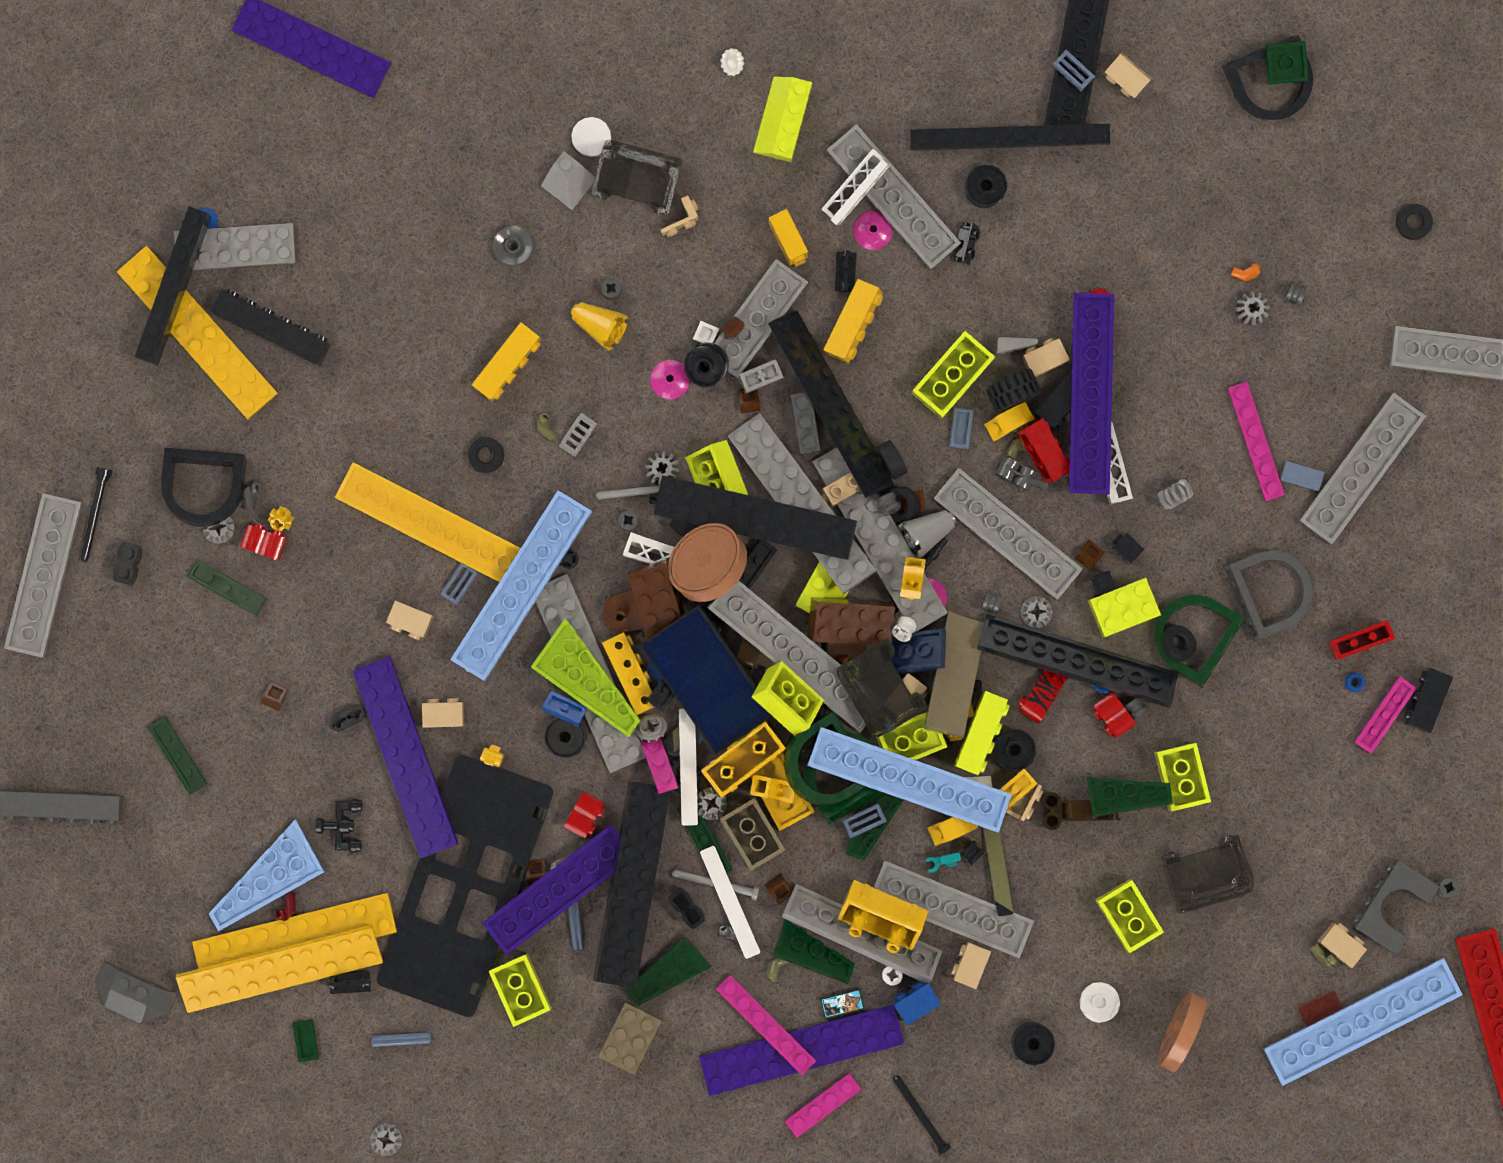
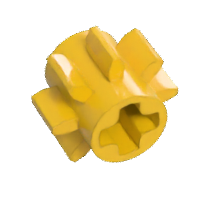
(280, 519)
(492, 756)

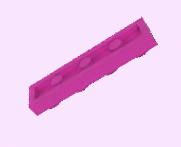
(1385, 715)
(823, 1105)

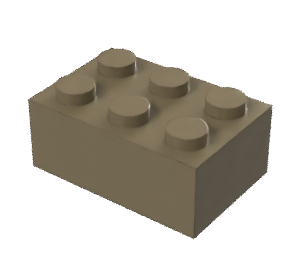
(752, 834)
(630, 1037)

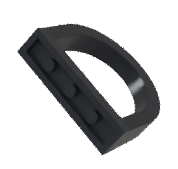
(1230, 70)
(174, 456)

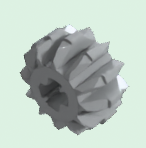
(1256, 315)
(655, 467)
(1175, 494)

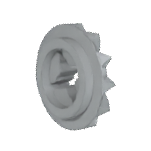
(225, 532)
(1030, 618)
(657, 722)
(712, 813)
(394, 1135)

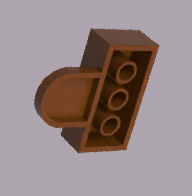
(649, 603)
(849, 625)

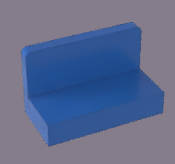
(564, 708)

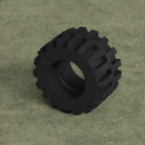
(1013, 390)

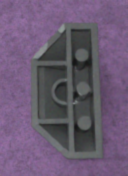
(132, 994)

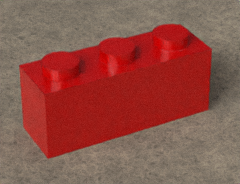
(1044, 450)
(1361, 640)

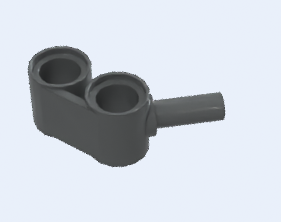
(1019, 475)

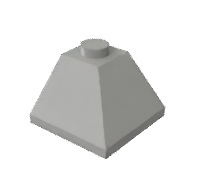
(568, 180)

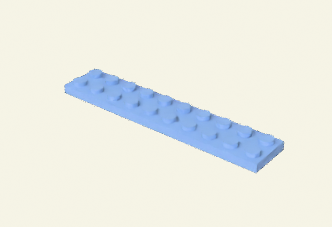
(521, 585)
(909, 779)
(1362, 1021)

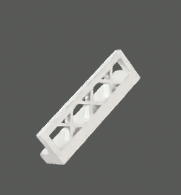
(861, 191)
(1113, 497)
(647, 545)

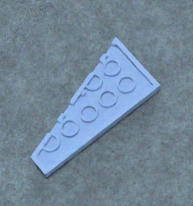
(274, 874)

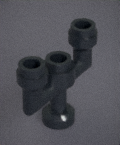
(343, 826)

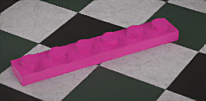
(1256, 441)
(766, 1025)

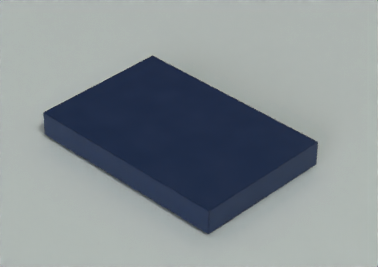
(921, 652)

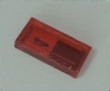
(1320, 1008)

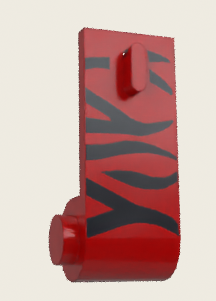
(1041, 696)

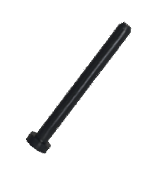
(921, 1115)

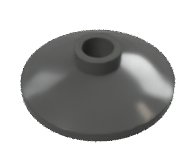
(505, 238)

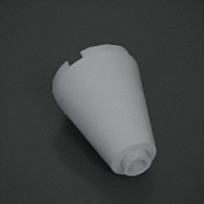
(926, 531)

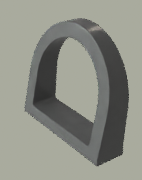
(1246, 603)

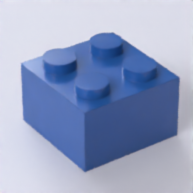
(916, 1002)

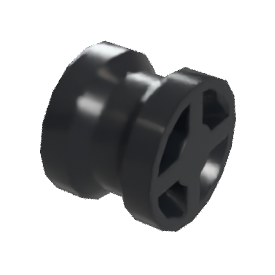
(568, 557)
(972, 852)

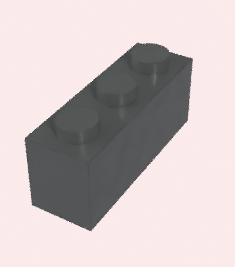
(805, 424)

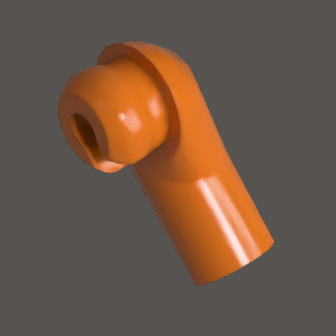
(1247, 274)

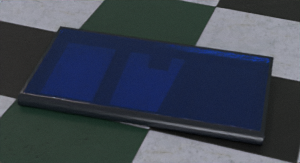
(706, 678)

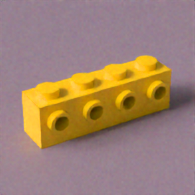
(853, 321)
(506, 362)
(629, 671)

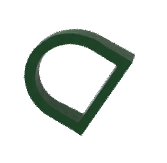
(1204, 601)
(828, 721)
(848, 805)

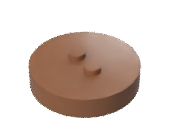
(707, 562)
(1181, 1031)

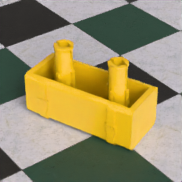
(743, 759)
(882, 916)

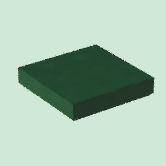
(1286, 62)

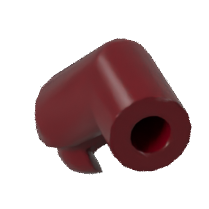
(289, 909)

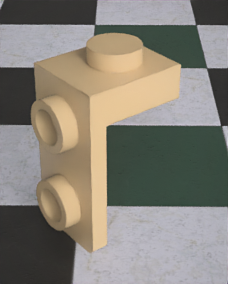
(690, 208)
(840, 490)

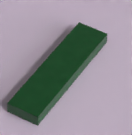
(227, 587)
(177, 755)
(705, 838)

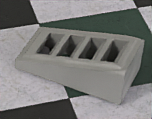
(1008, 344)
(576, 424)

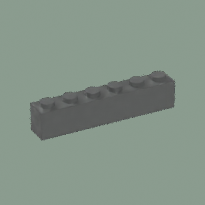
(61, 806)

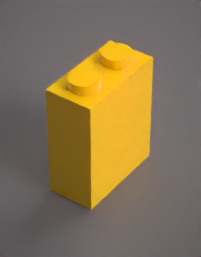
(788, 238)

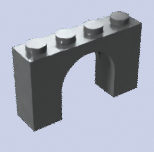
(1371, 921)

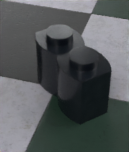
(128, 559)
(683, 903)

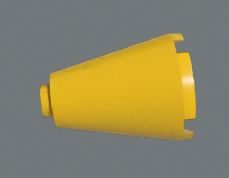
(600, 323)

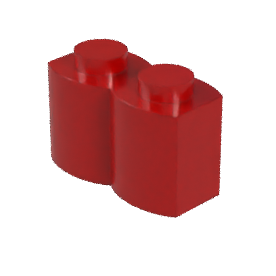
(264, 542)
(1114, 715)
(584, 815)

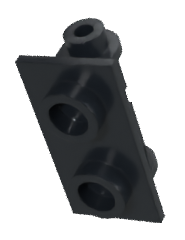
(969, 234)
(845, 271)
(350, 983)

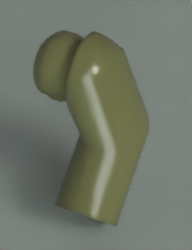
(544, 428)
(1014, 448)
(1319, 953)
(773, 969)

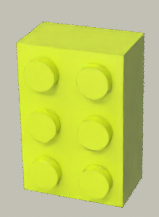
(1124, 607)
(787, 698)
(1184, 772)
(1129, 916)
(520, 989)

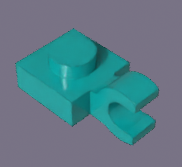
(949, 861)

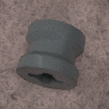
(613, 291)
(1295, 292)
(888, 504)
(630, 523)
(991, 602)
(1136, 707)
(1444, 884)

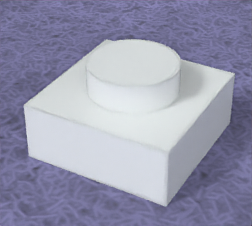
(705, 333)

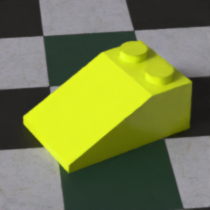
(912, 739)

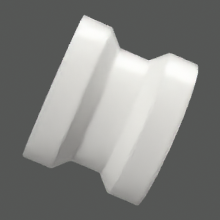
(904, 628)
(889, 972)

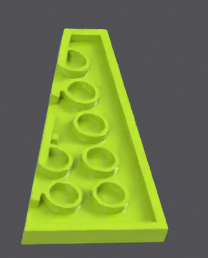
(576, 671)

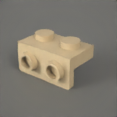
(1022, 808)

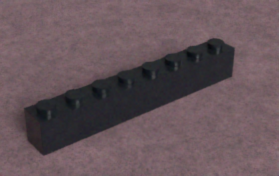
(173, 286)

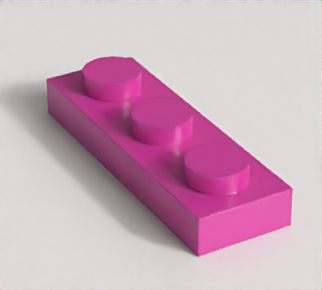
(659, 765)

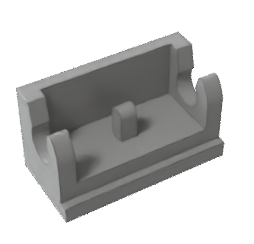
(760, 376)

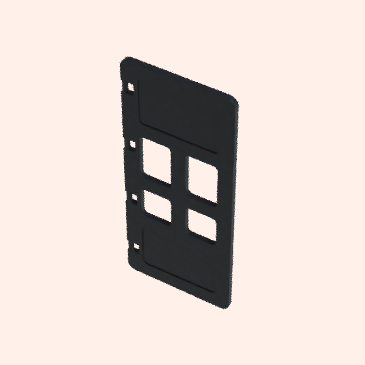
(437, 960)

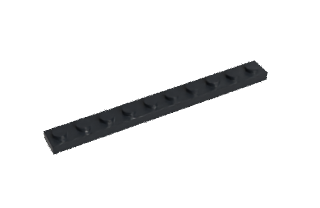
(1010, 137)
(755, 564)

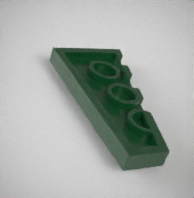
(1122, 796)
(863, 843)
(803, 950)
(671, 970)

